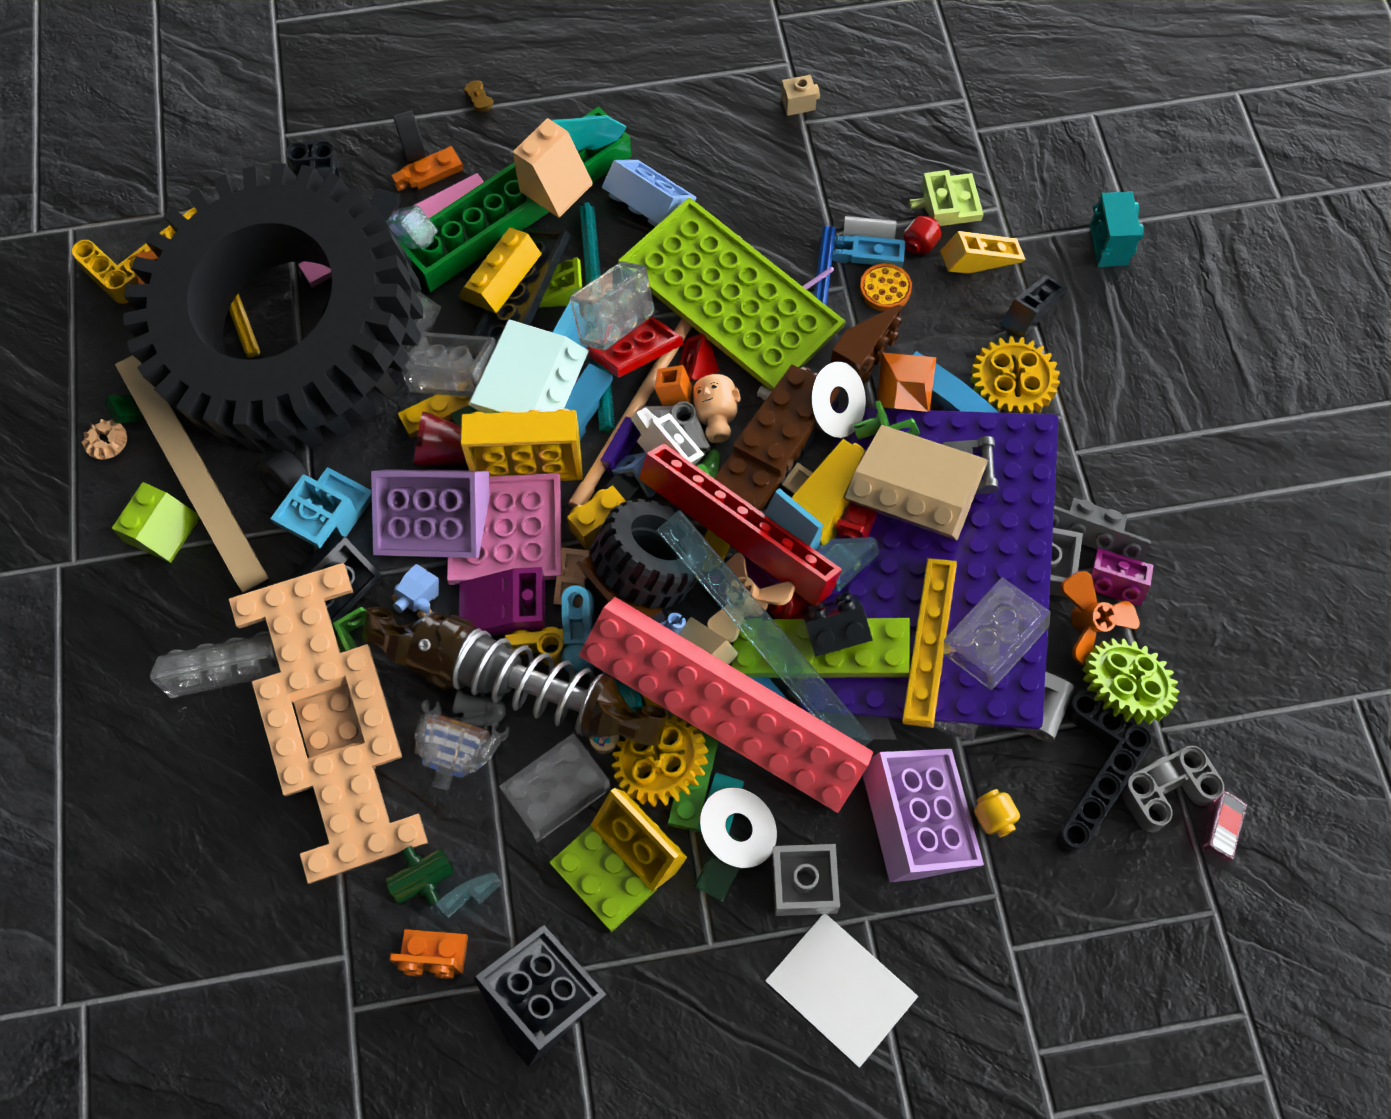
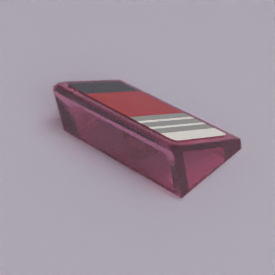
(1224, 826)

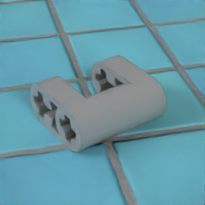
(1056, 700)

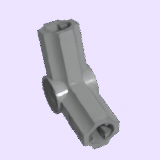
(691, 427)

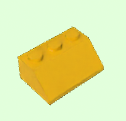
(501, 271)
(637, 839)

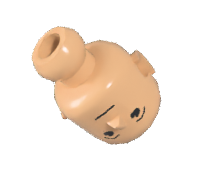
(716, 405)

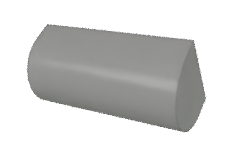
(869, 227)

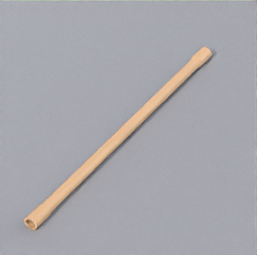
(587, 486)

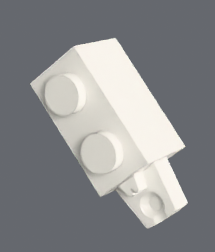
(665, 430)

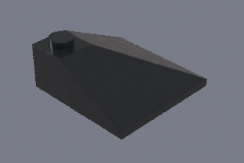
(537, 994)

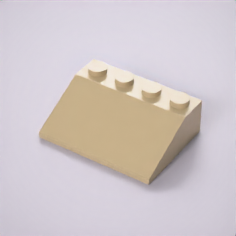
(917, 481)

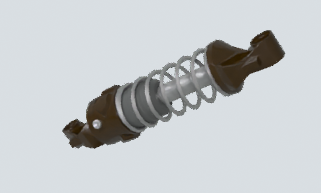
(461, 655)

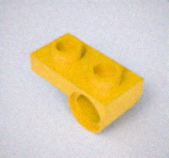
(539, 641)

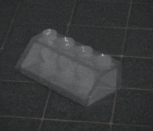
(215, 665)

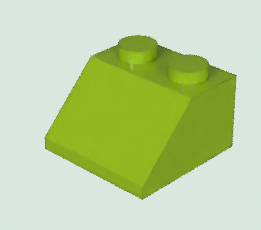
(155, 522)

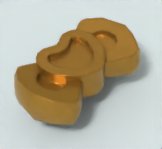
(478, 97)

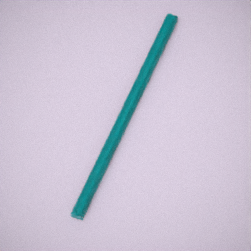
(592, 272)

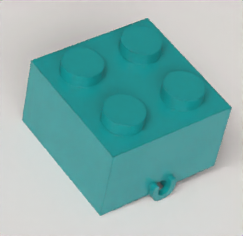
(1115, 229)

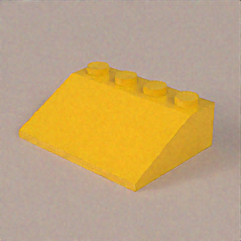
(523, 443)

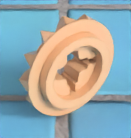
(99, 449)

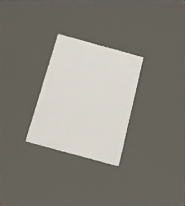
(842, 989)

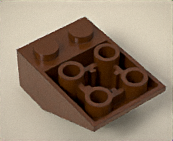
(865, 342)

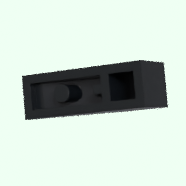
(1032, 306)

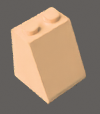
(551, 168)

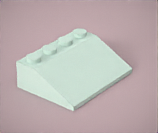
(528, 371)

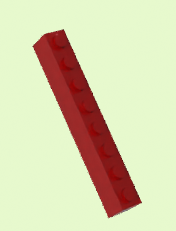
(740, 524)

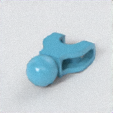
(577, 626)

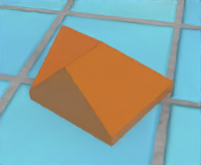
(906, 381)

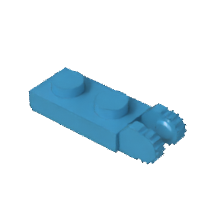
(868, 250)

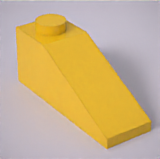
(980, 252)

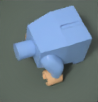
(416, 591)

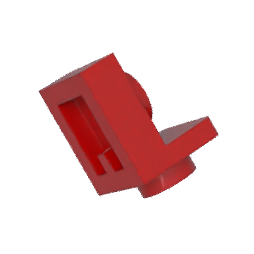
(856, 522)

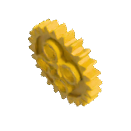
(1039, 376)
(661, 759)

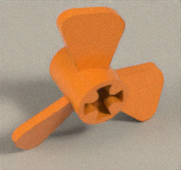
(1093, 616)

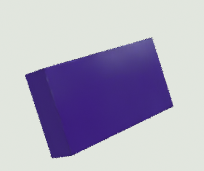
(621, 445)

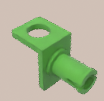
(871, 426)
(344, 626)

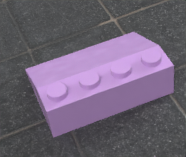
(429, 512)
(921, 814)

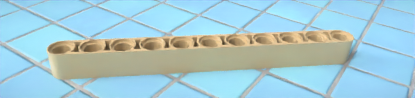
(194, 478)

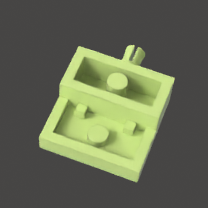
(949, 198)

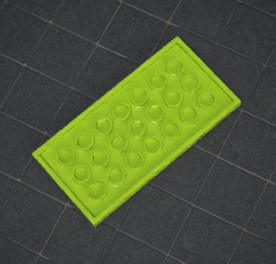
(733, 294)

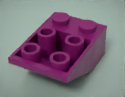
(505, 601)

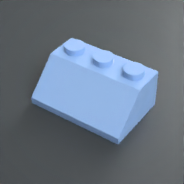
(644, 190)

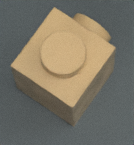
(799, 95)

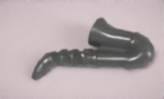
(477, 710)

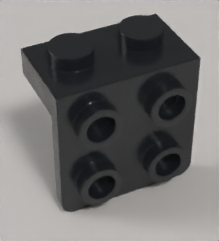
(837, 624)

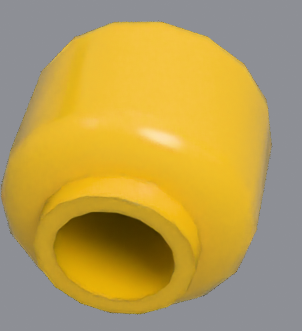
(996, 813)

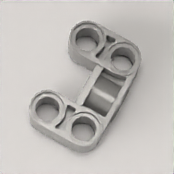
(1166, 776)

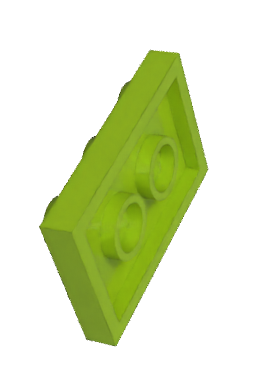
(601, 878)

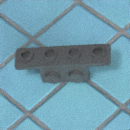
(1101, 528)

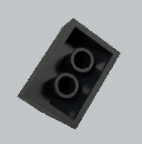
(361, 572)

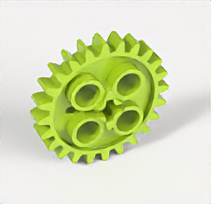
(1130, 681)

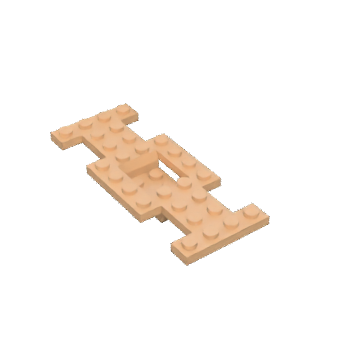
(339, 717)

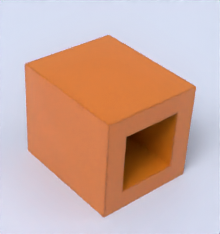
(673, 385)

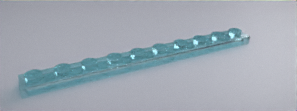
(759, 627)

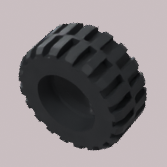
(631, 571)

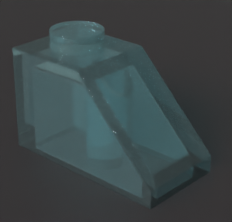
(412, 227)
(850, 556)

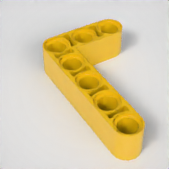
(105, 272)

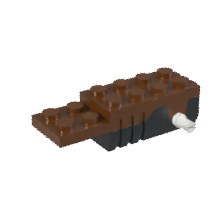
(774, 438)

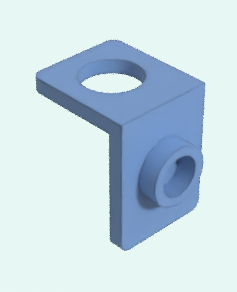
(635, 467)

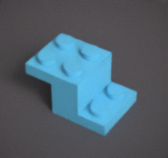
(322, 507)

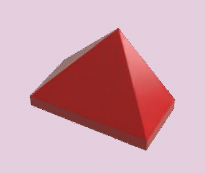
(698, 358)

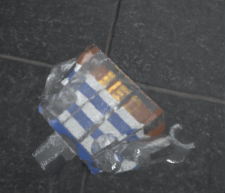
(453, 746)

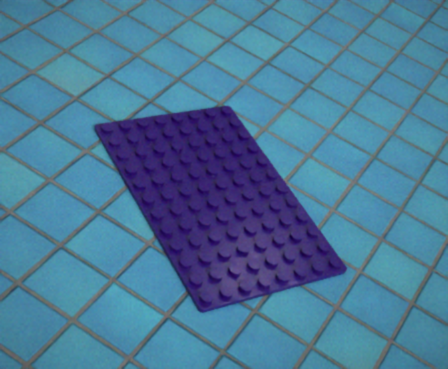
(1001, 537)

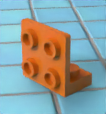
(431, 952)

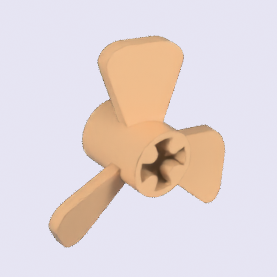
(776, 594)

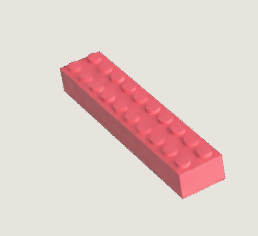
(726, 704)

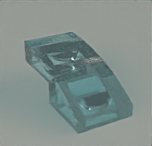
(478, 888)

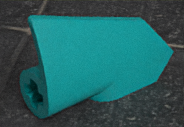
(592, 131)

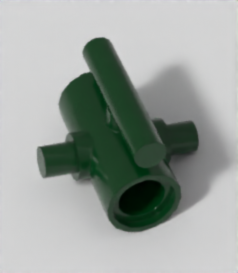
(419, 876)

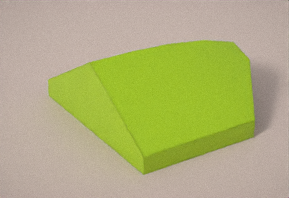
(563, 284)

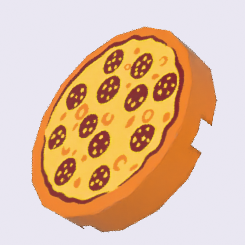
(885, 286)

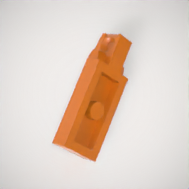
(428, 170)

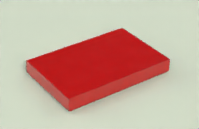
(637, 347)

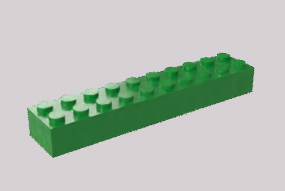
(482, 216)

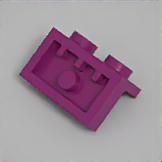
(1121, 576)

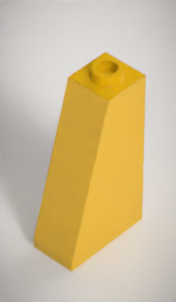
(826, 488)

